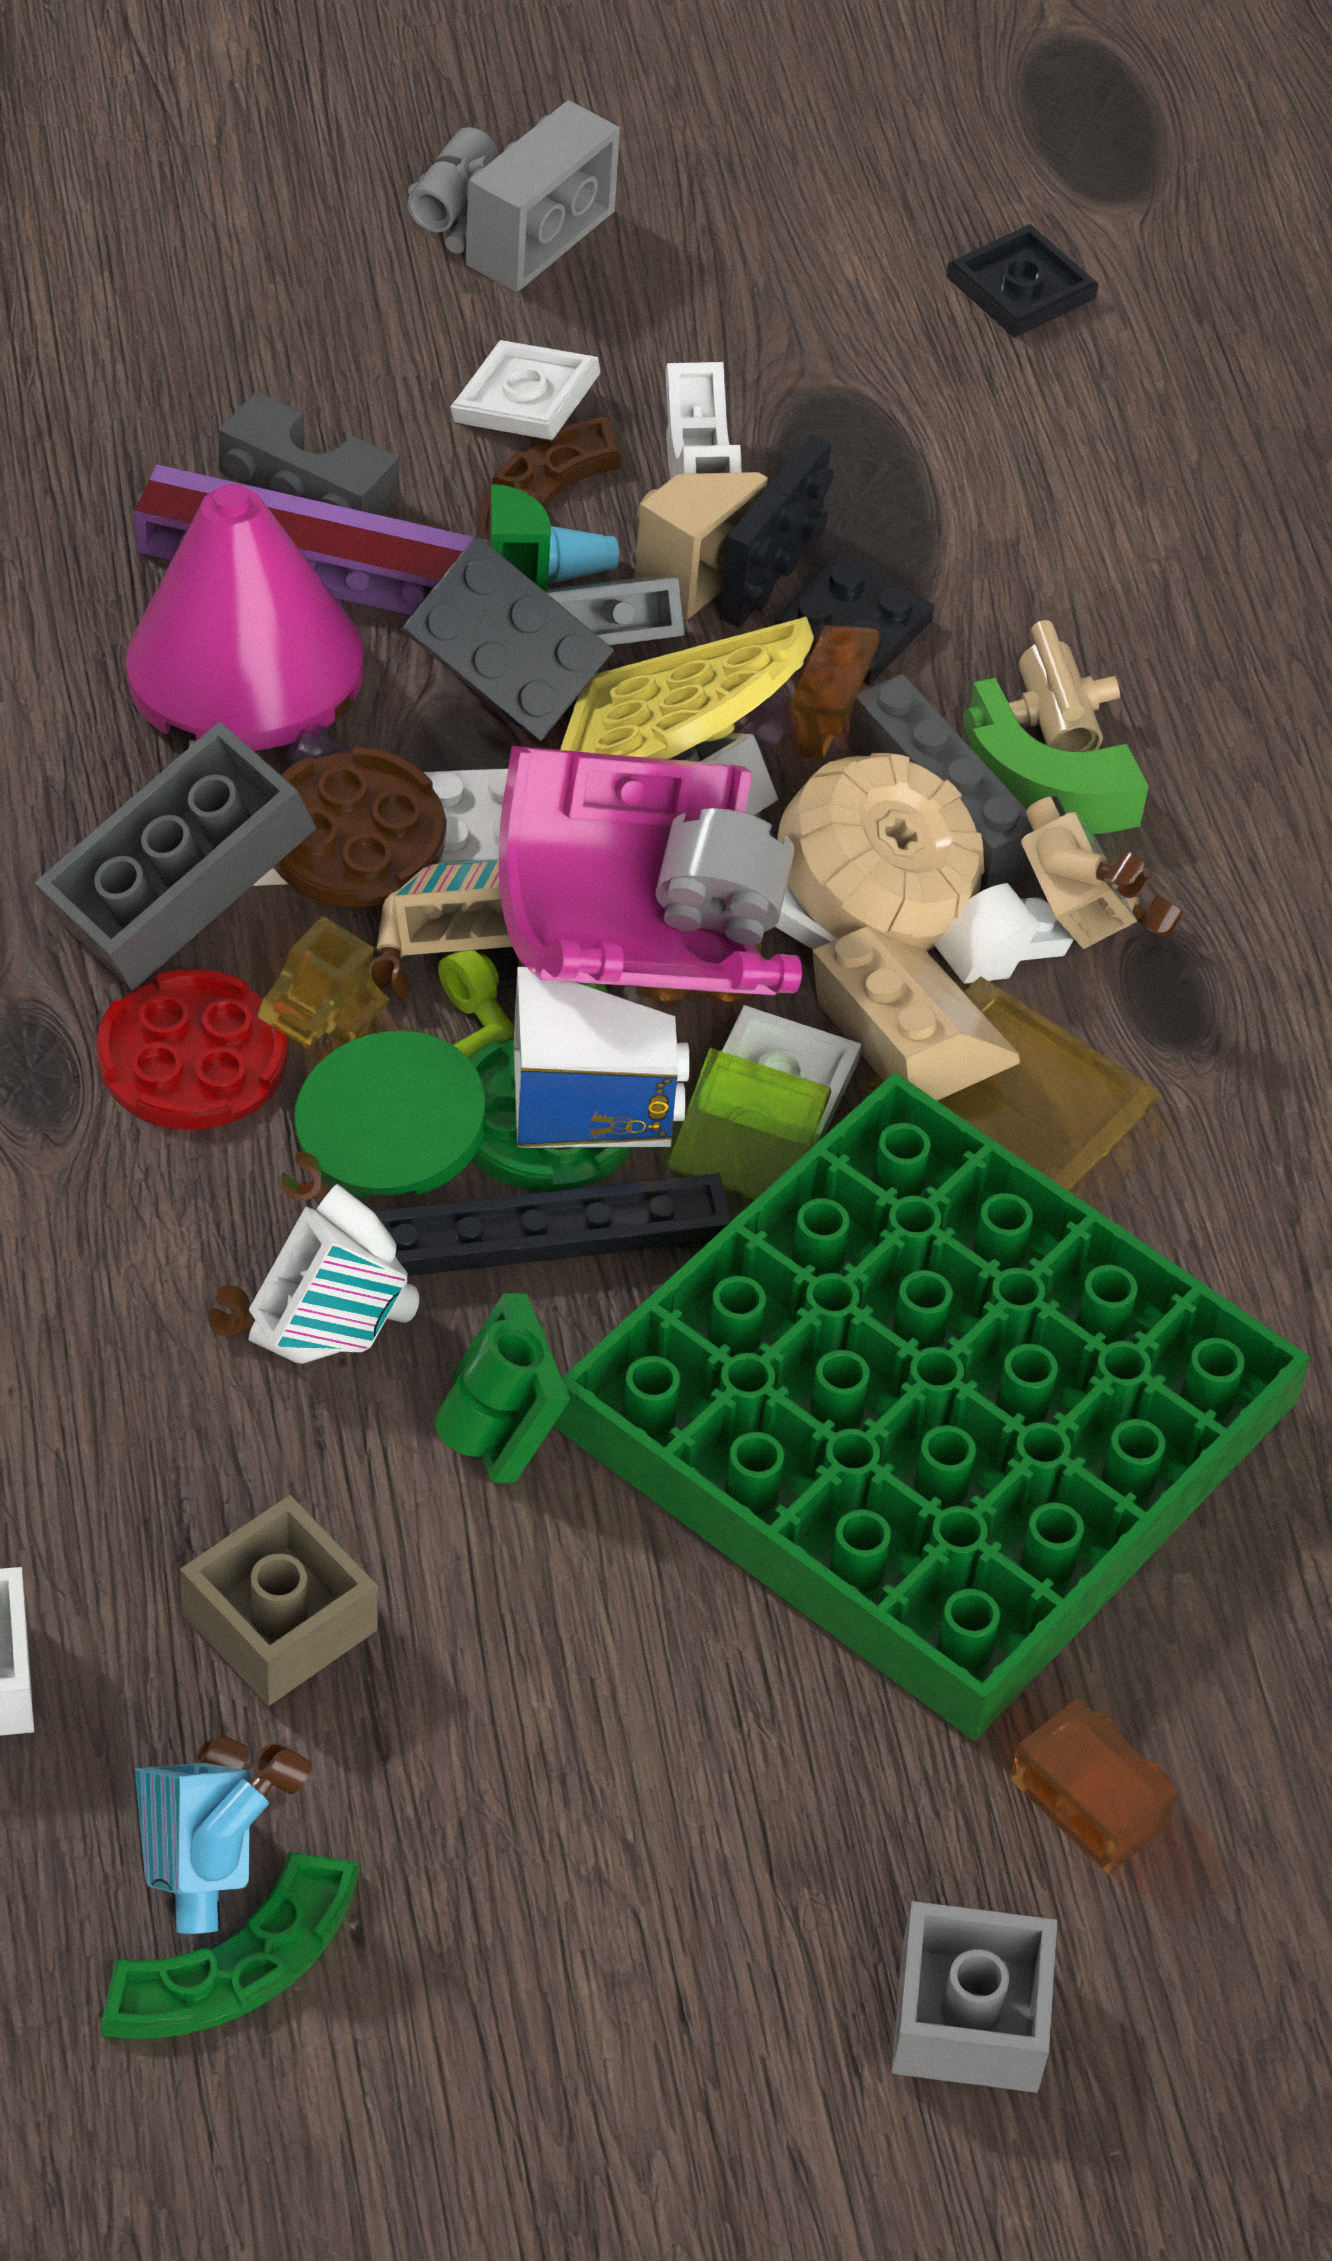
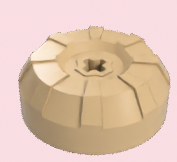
(882, 849)

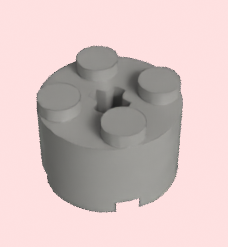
(724, 875)

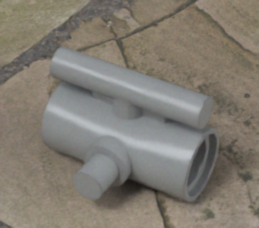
(441, 191)

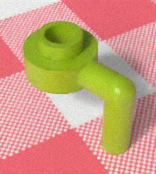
(471, 986)

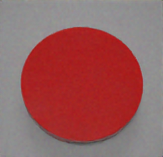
(190, 1050)

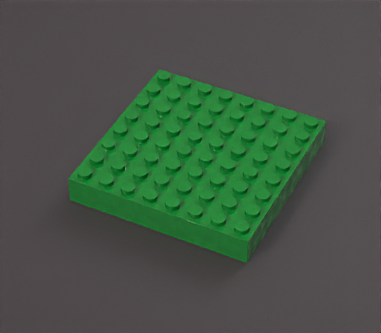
(932, 1400)

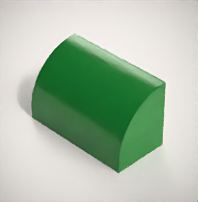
(521, 532)

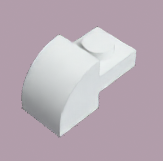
(1000, 931)

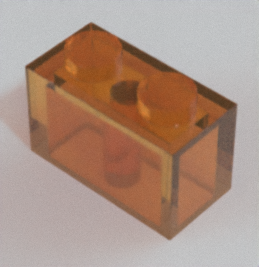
(1094, 1785)

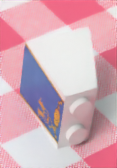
(594, 1068)

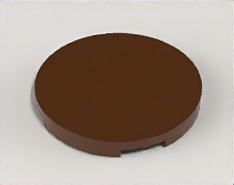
(373, 827)

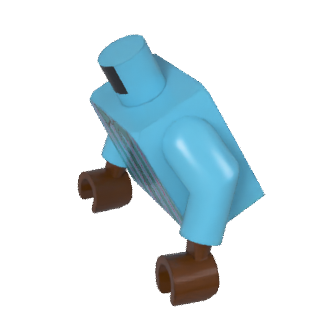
(200, 1821)

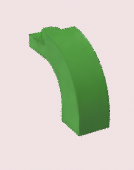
(1096, 784)

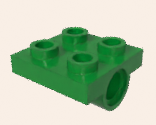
(504, 1392)

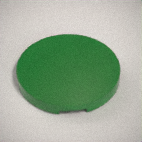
(392, 1114)
(530, 1167)

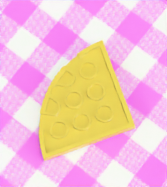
(686, 695)

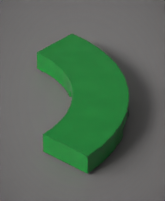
(247, 1970)

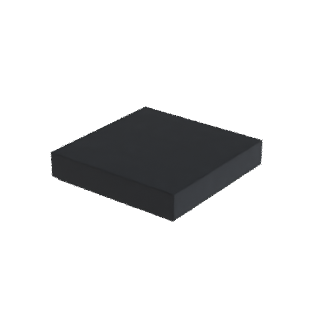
(1022, 280)

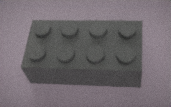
(176, 855)

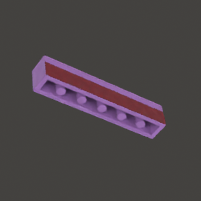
(352, 551)

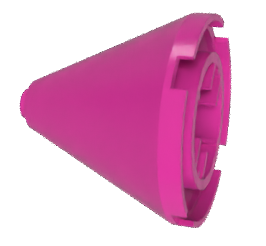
(242, 632)

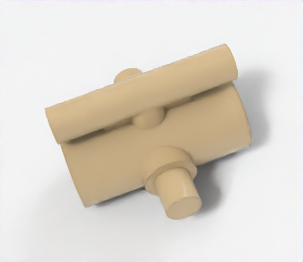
(1059, 696)

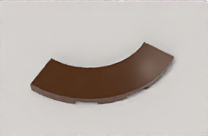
(555, 464)

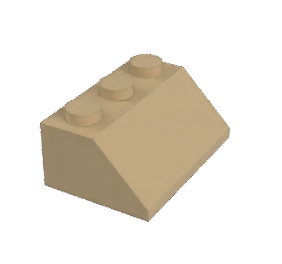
(907, 1014)

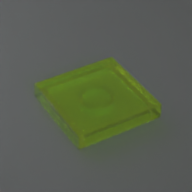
(747, 1123)

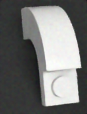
(698, 420)

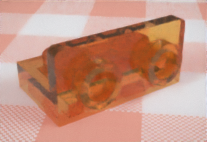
(831, 685)

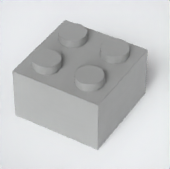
(975, 1997)

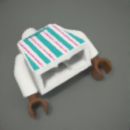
(327, 1284)

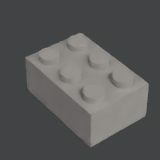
(541, 195)

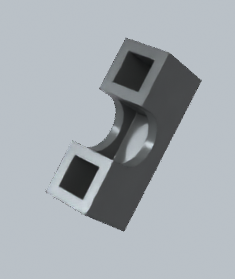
(266, 450)

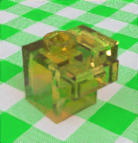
(325, 988)

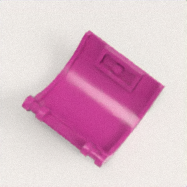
(585, 864)

